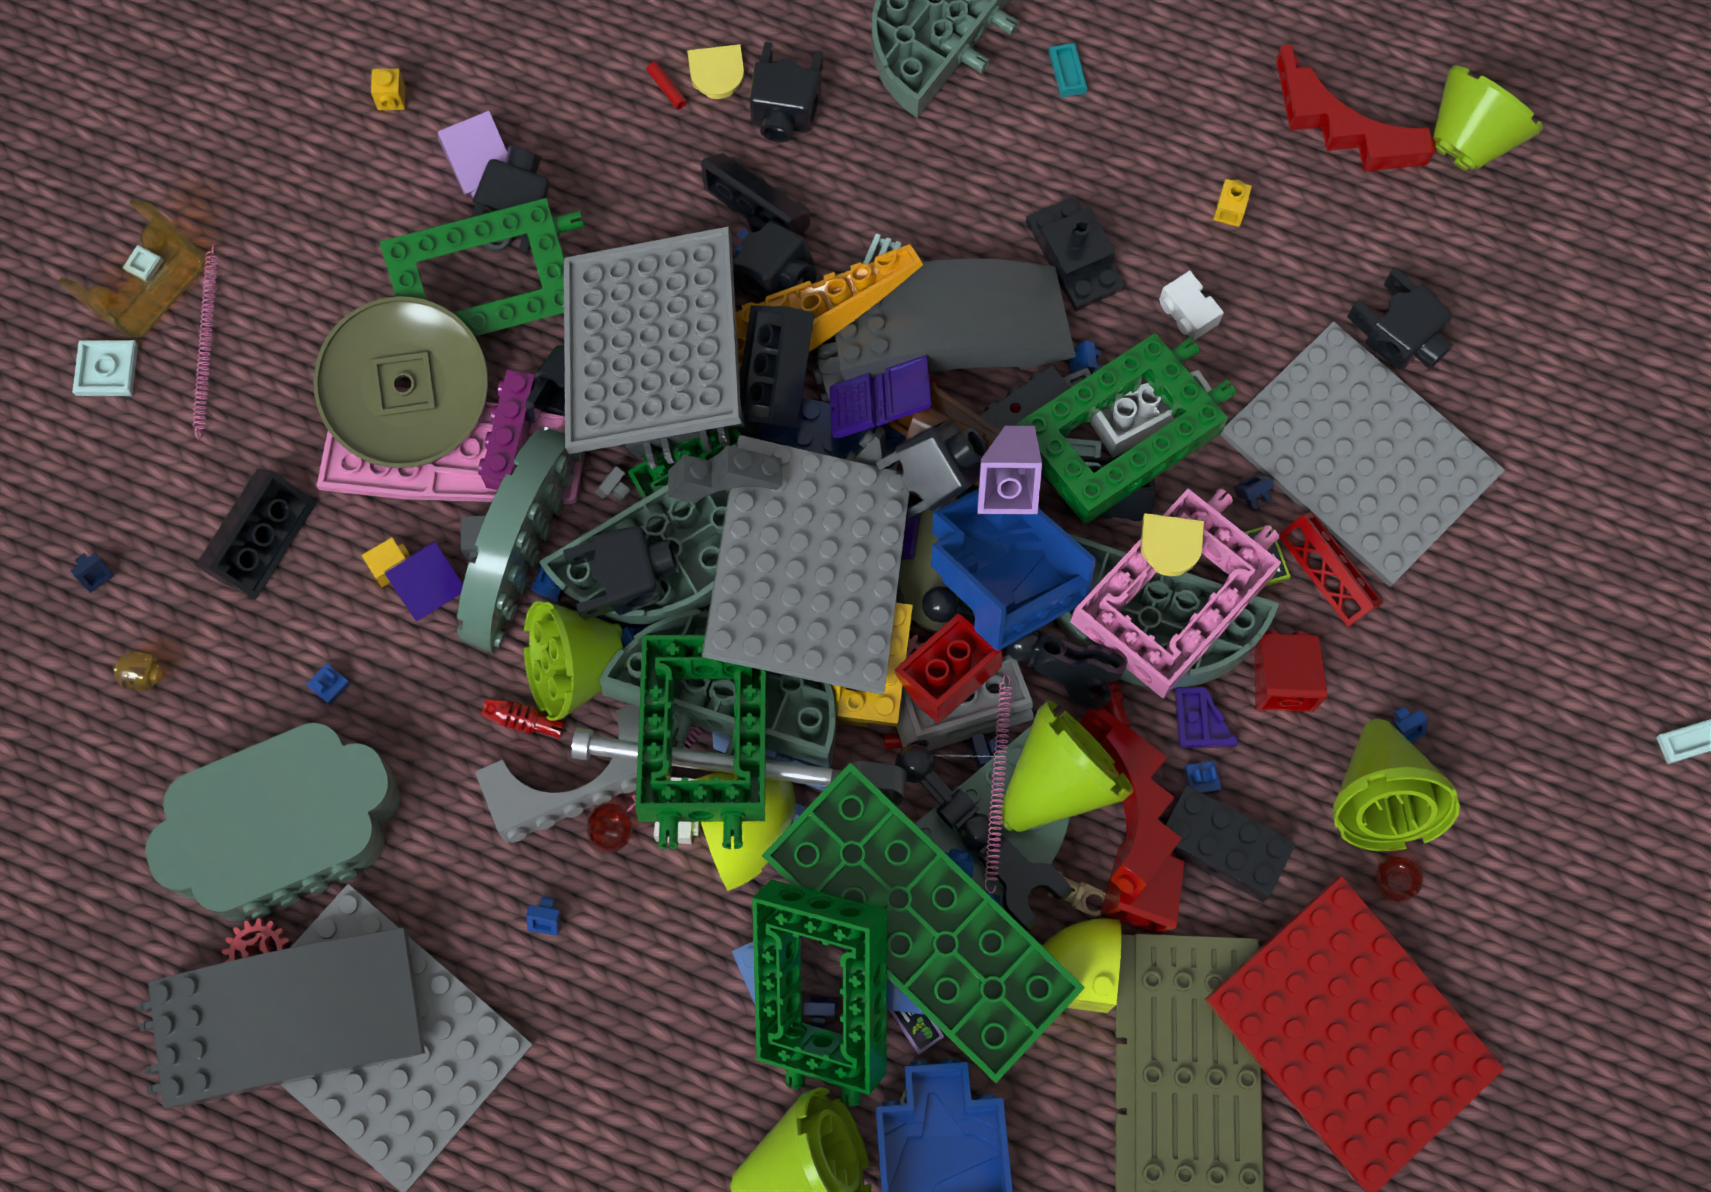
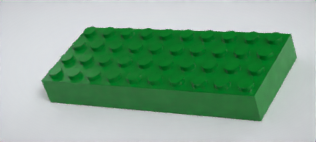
(945, 935)

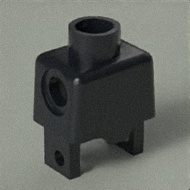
(784, 95)
(511, 184)
(772, 260)
(1409, 328)
(549, 386)
(938, 463)
(626, 567)

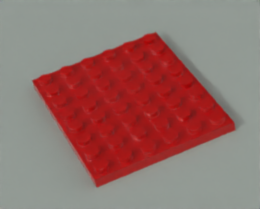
(1354, 1035)

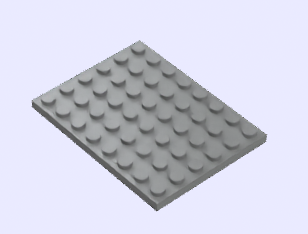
(650, 341)
(1362, 453)
(810, 571)
(414, 1106)

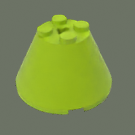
(1480, 120)
(566, 656)

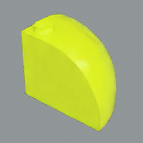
(745, 863)
(1093, 957)

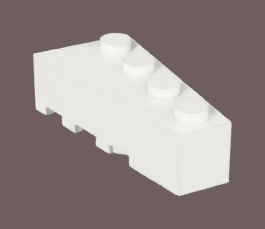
(1135, 418)

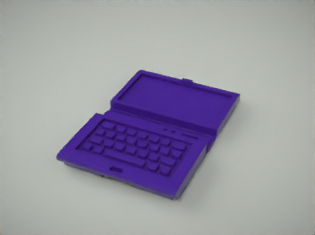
(878, 400)

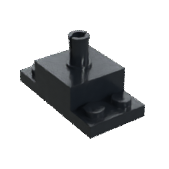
(1078, 250)

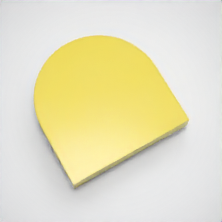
(716, 70)
(1171, 543)

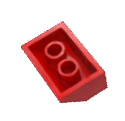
(948, 668)

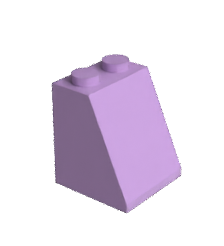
(470, 147)
(1011, 473)

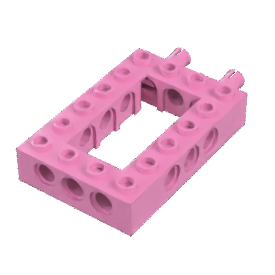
(1226, 546)

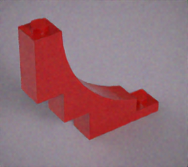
(1313, 106)
(1147, 838)

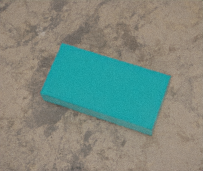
(1067, 70)

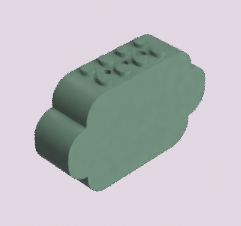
(273, 823)

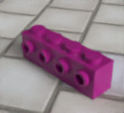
(508, 430)

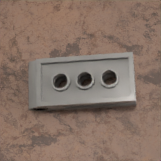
(973, 716)

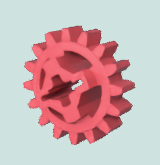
(262, 940)

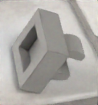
(612, 485)

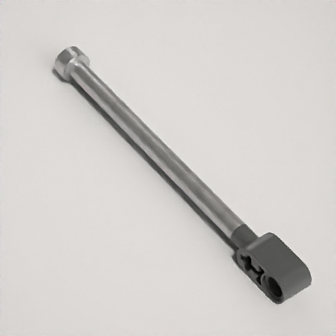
(887, 778)

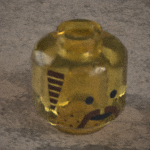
(138, 671)

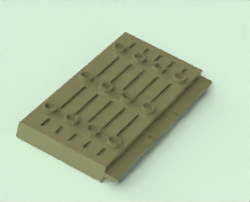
(1182, 1072)

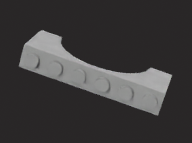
(523, 810)

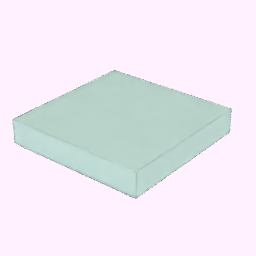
(105, 368)

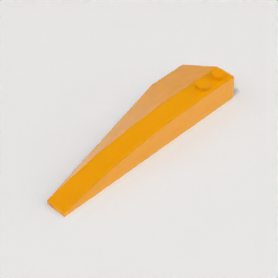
(839, 297)

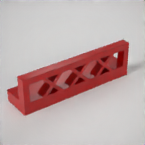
(1339, 563)

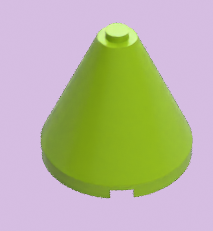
(1060, 774)
(1392, 793)
(807, 1151)

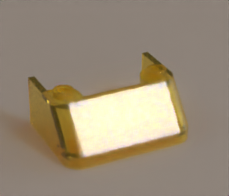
(141, 303)

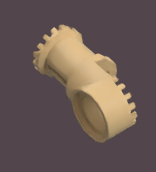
(1078, 896)

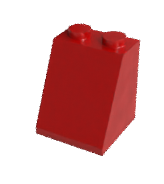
(1289, 672)
(1155, 906)

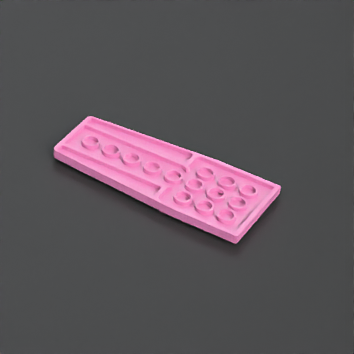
(446, 479)

